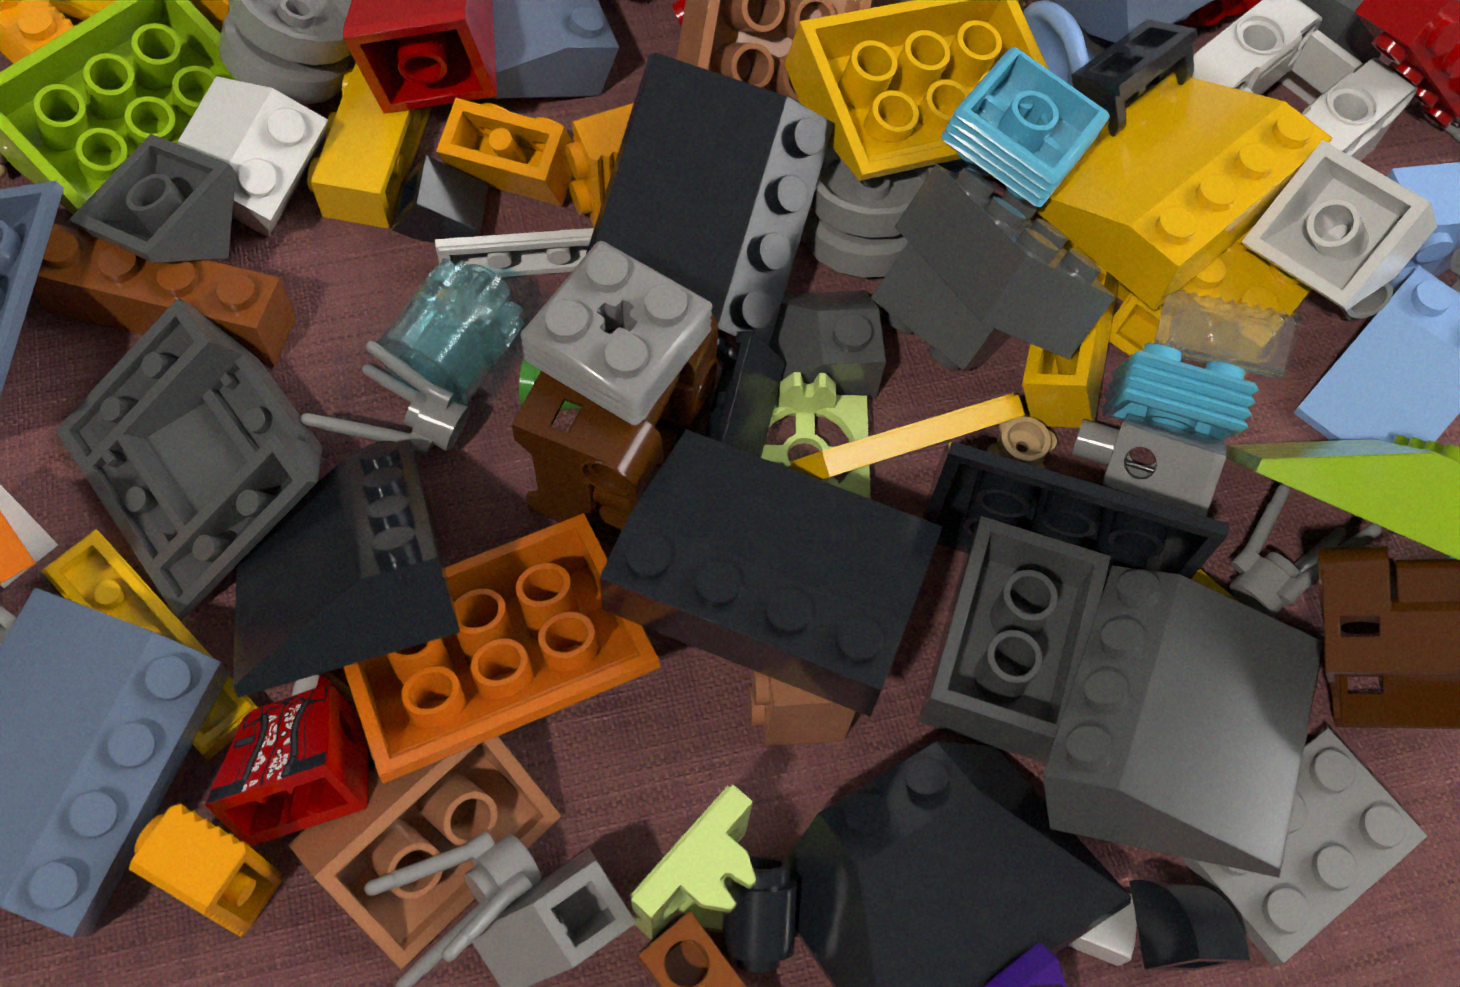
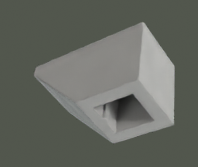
(554, 924)

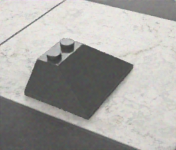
(191, 452)

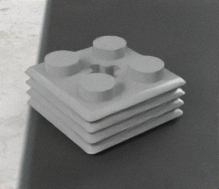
(653, 339)

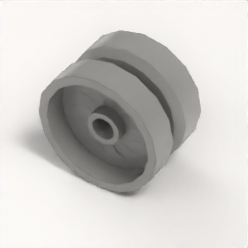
(288, 46)
(855, 220)

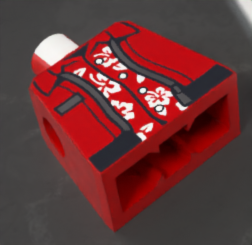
(293, 765)

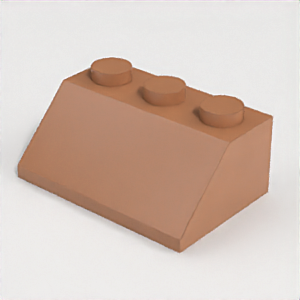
(412, 822)

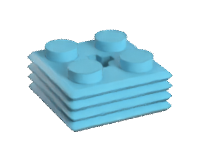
(1024, 126)
(1180, 394)

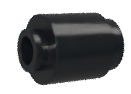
(764, 917)

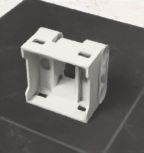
(1283, 45)

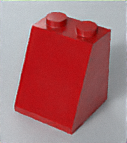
(423, 50)

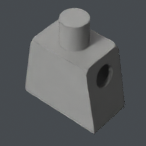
(1184, 466)

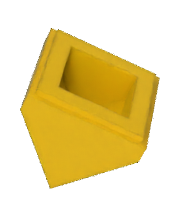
(1134, 325)

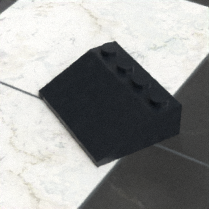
(715, 189)
(1068, 509)
(770, 570)
(343, 575)

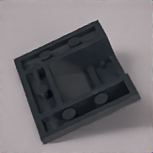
(942, 875)

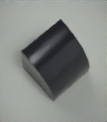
(439, 203)
(1186, 927)

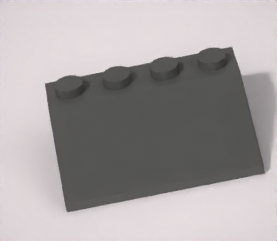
(1184, 725)

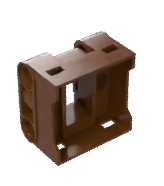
(604, 459)
(1391, 634)

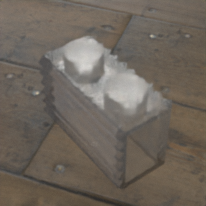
(1229, 333)

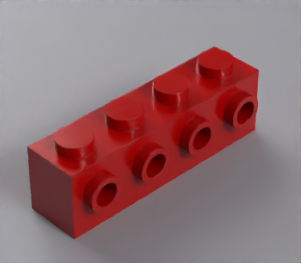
(1422, 48)

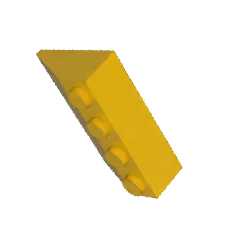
(899, 75)
(1179, 181)

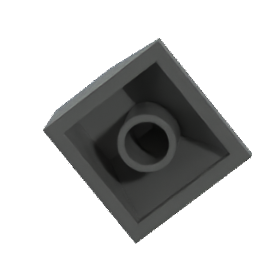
(833, 336)

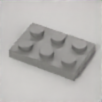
(1337, 846)

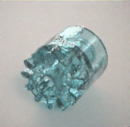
(455, 327)

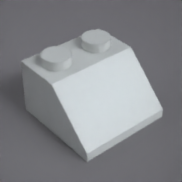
(264, 141)
(1342, 227)

